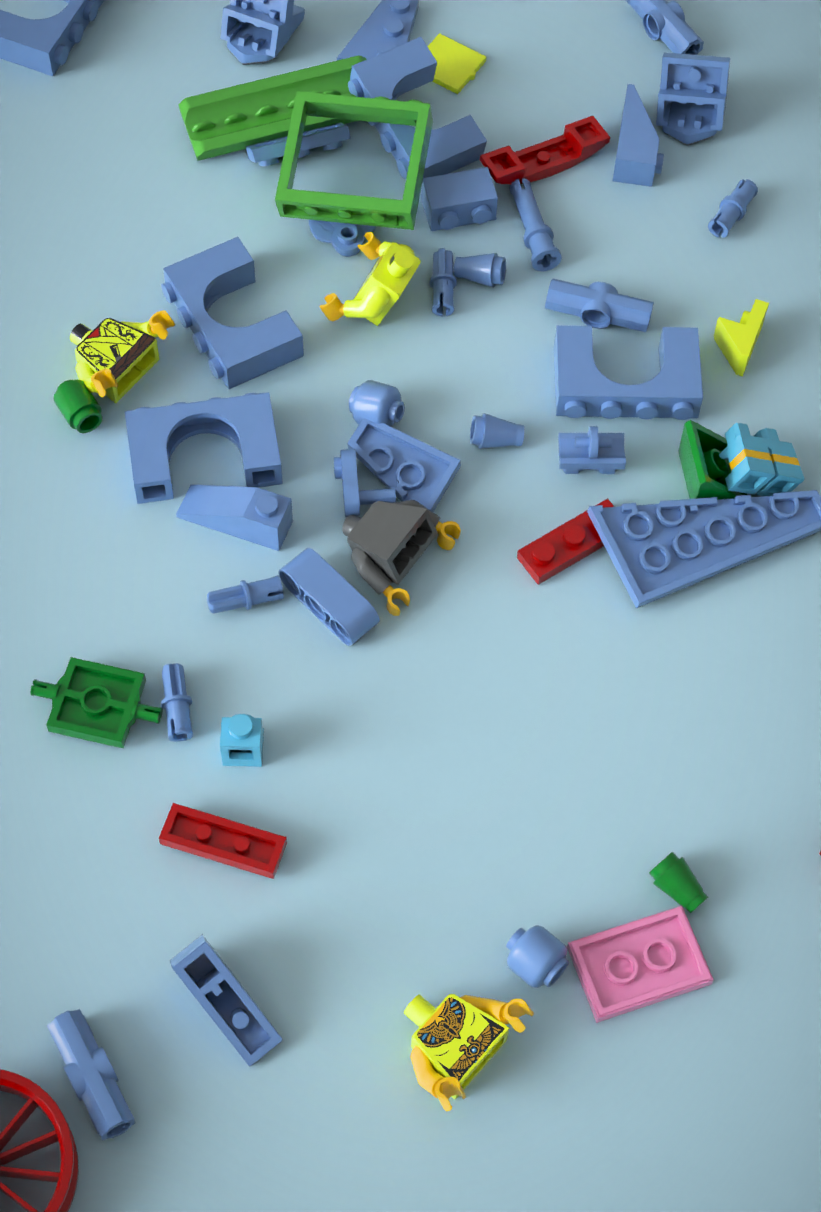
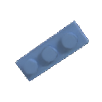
(328, 137)

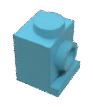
(241, 733)

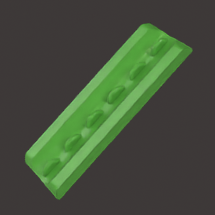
(259, 109)

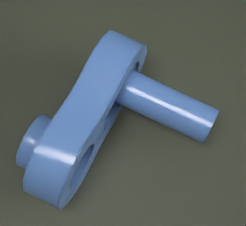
(346, 469)

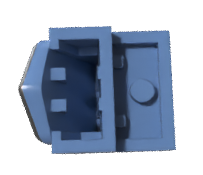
(259, 28)
(692, 96)

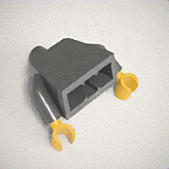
(391, 541)

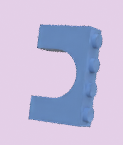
(47, 41)
(402, 71)
(233, 352)
(588, 393)
(159, 430)

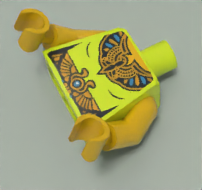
(459, 1040)

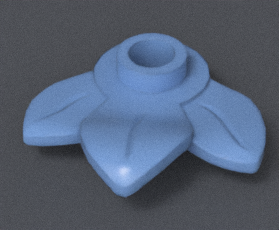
(343, 236)

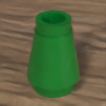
(678, 882)

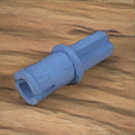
(443, 282)
(245, 595)
(176, 703)

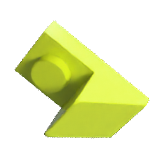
(739, 339)

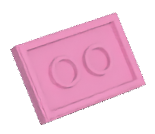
(639, 963)

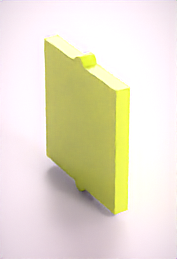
(454, 63)

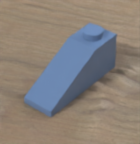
(637, 145)
(239, 512)
(225, 1000)

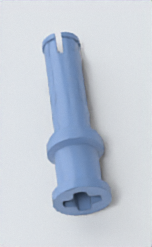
(537, 235)

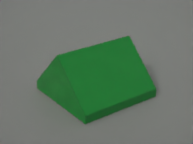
(701, 463)

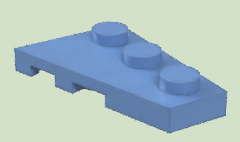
(404, 463)

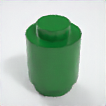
(78, 406)

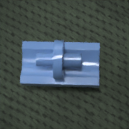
(591, 451)

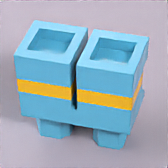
(760, 462)

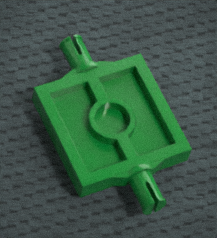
(96, 702)

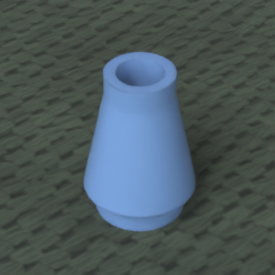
(483, 269)
(495, 432)

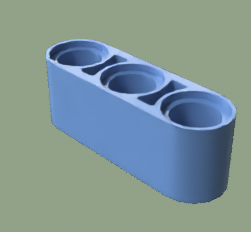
(329, 596)

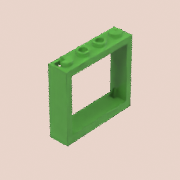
(353, 208)

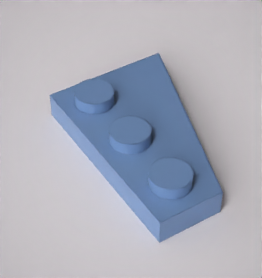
(383, 30)

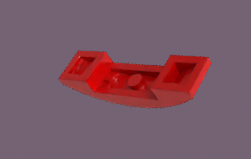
(549, 157)

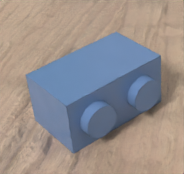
(459, 199)

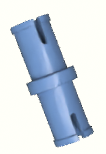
(733, 208)

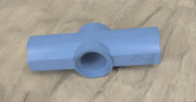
(667, 22)
(599, 305)
(91, 1074)

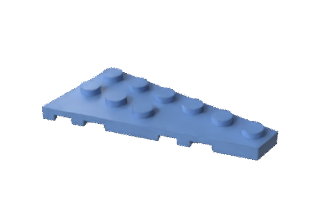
(694, 539)

